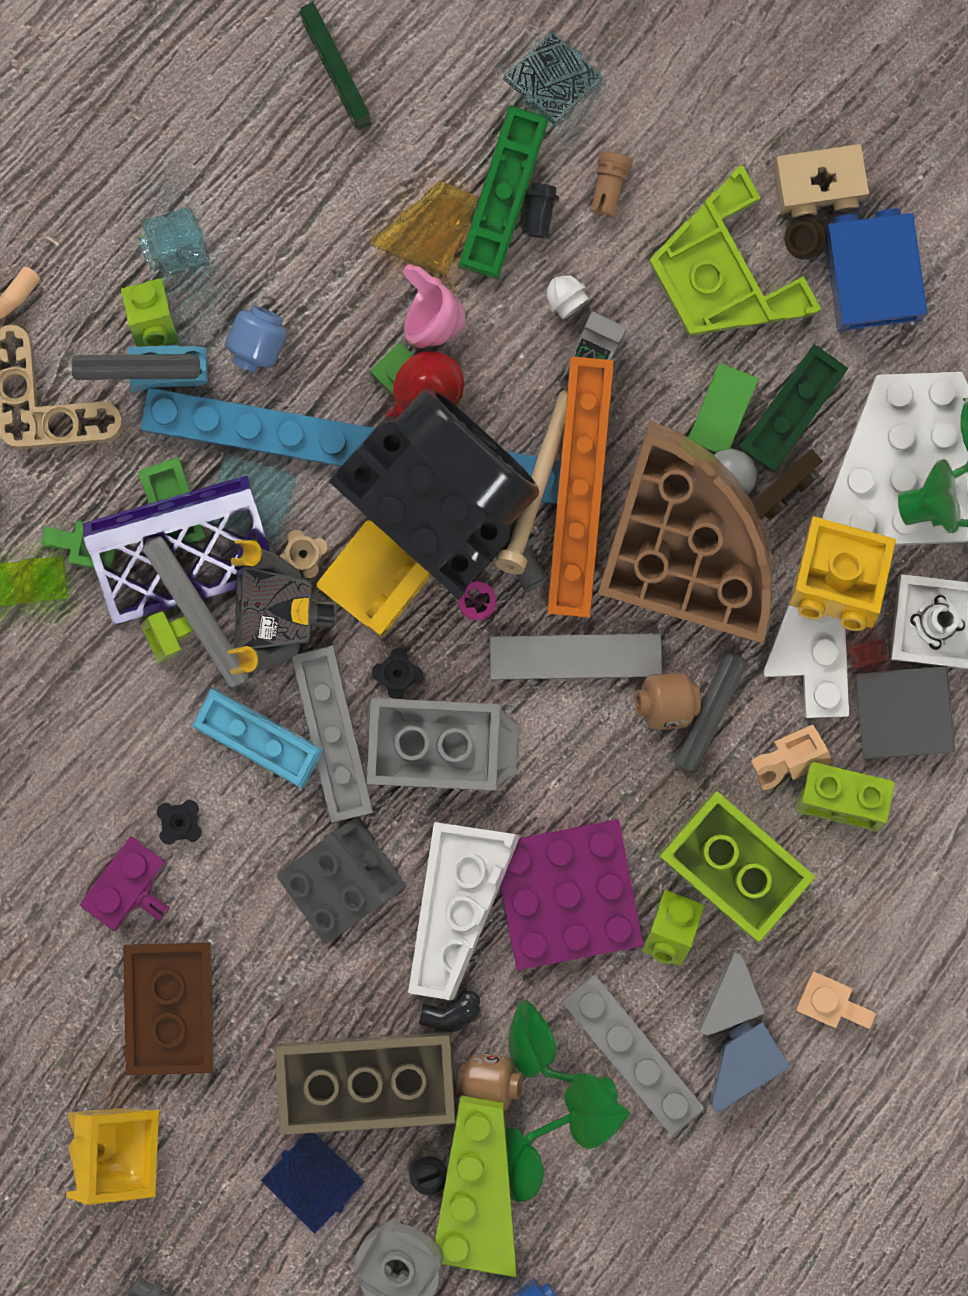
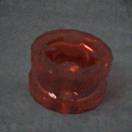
(867, 654)

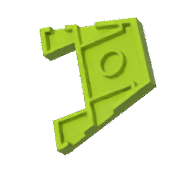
(709, 276)

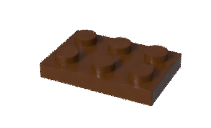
(168, 1008)

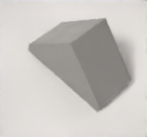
(732, 999)

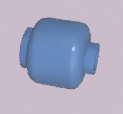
(256, 338)

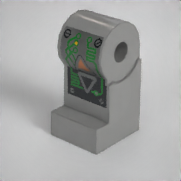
(598, 341)

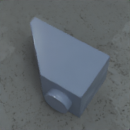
(745, 1063)

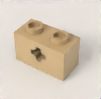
(839, 166)

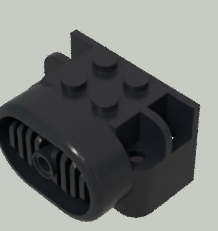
(438, 488)

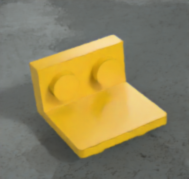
(374, 579)

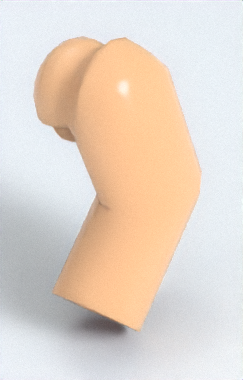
(18, 291)

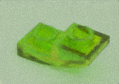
(32, 581)

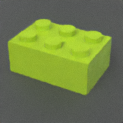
(736, 866)

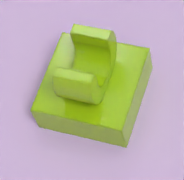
(164, 636)

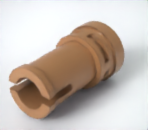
(612, 171)

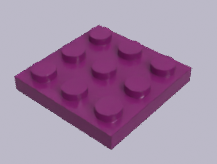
(570, 896)

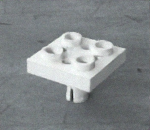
(938, 622)

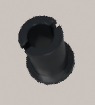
(540, 210)

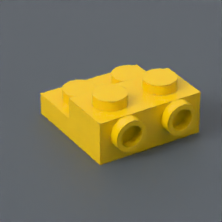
(842, 574)

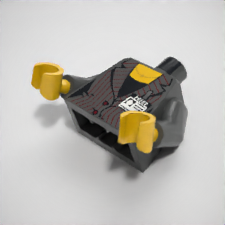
(272, 610)

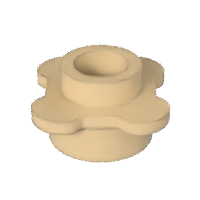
(314, 549)

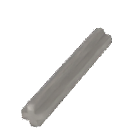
(194, 609)

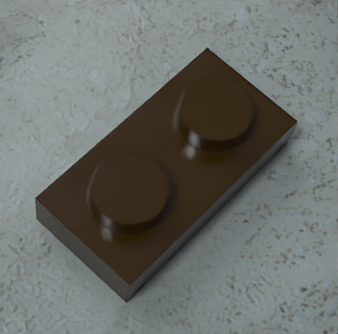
(800, 475)

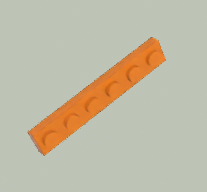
(580, 486)

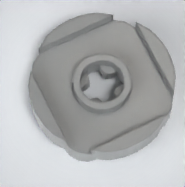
(401, 1243)

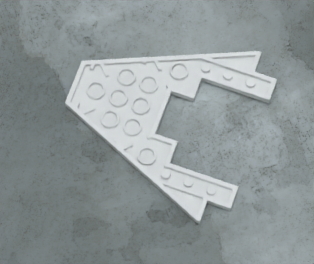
(896, 442)

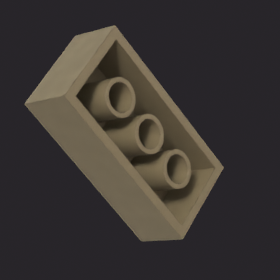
(365, 1083)

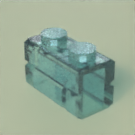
(174, 243)

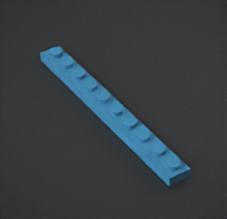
(274, 431)

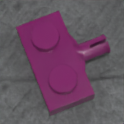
(126, 886)

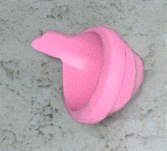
(434, 313)

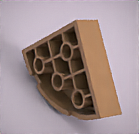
(690, 541)

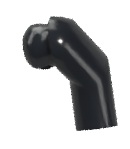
(455, 1016)

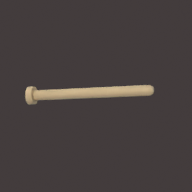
(512, 558)

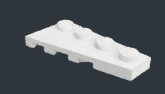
(456, 900)

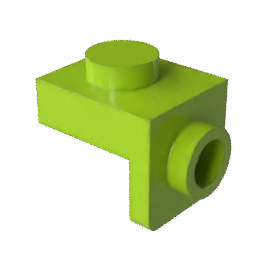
(149, 314)
(673, 928)

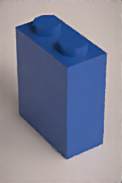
(875, 270)

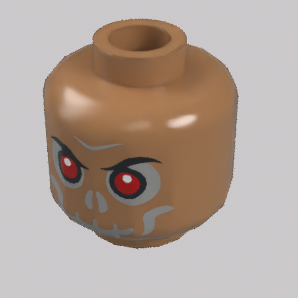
(668, 701)
(490, 1079)

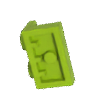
(846, 797)

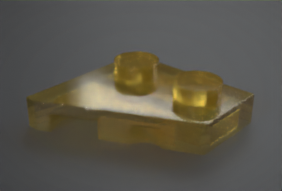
(430, 229)

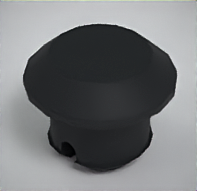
(428, 1175)

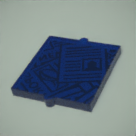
(312, 1181)

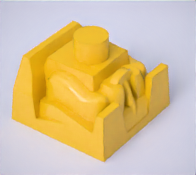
(114, 1154)

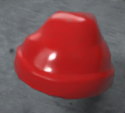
(426, 371)

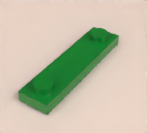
(503, 192)

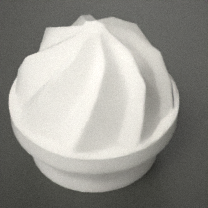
(566, 296)

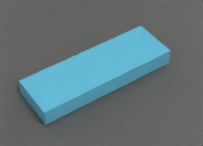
(257, 738)

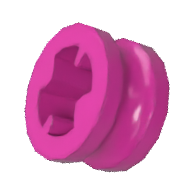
(483, 589)

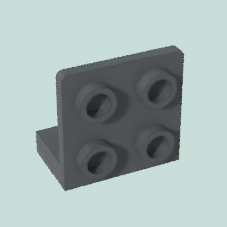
(340, 880)

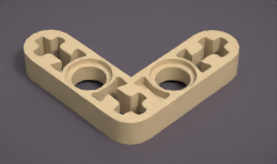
(40, 417)

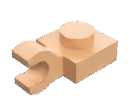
(792, 755)
(828, 1002)

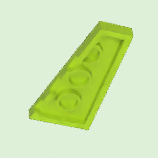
(476, 1202)

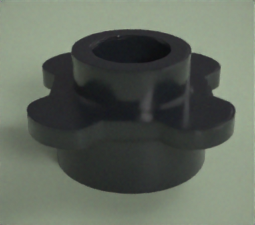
(397, 661)
(168, 816)

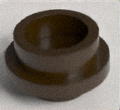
(805, 238)

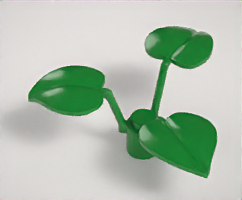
(937, 497)
(590, 1100)

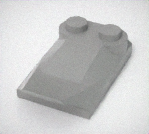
(440, 744)

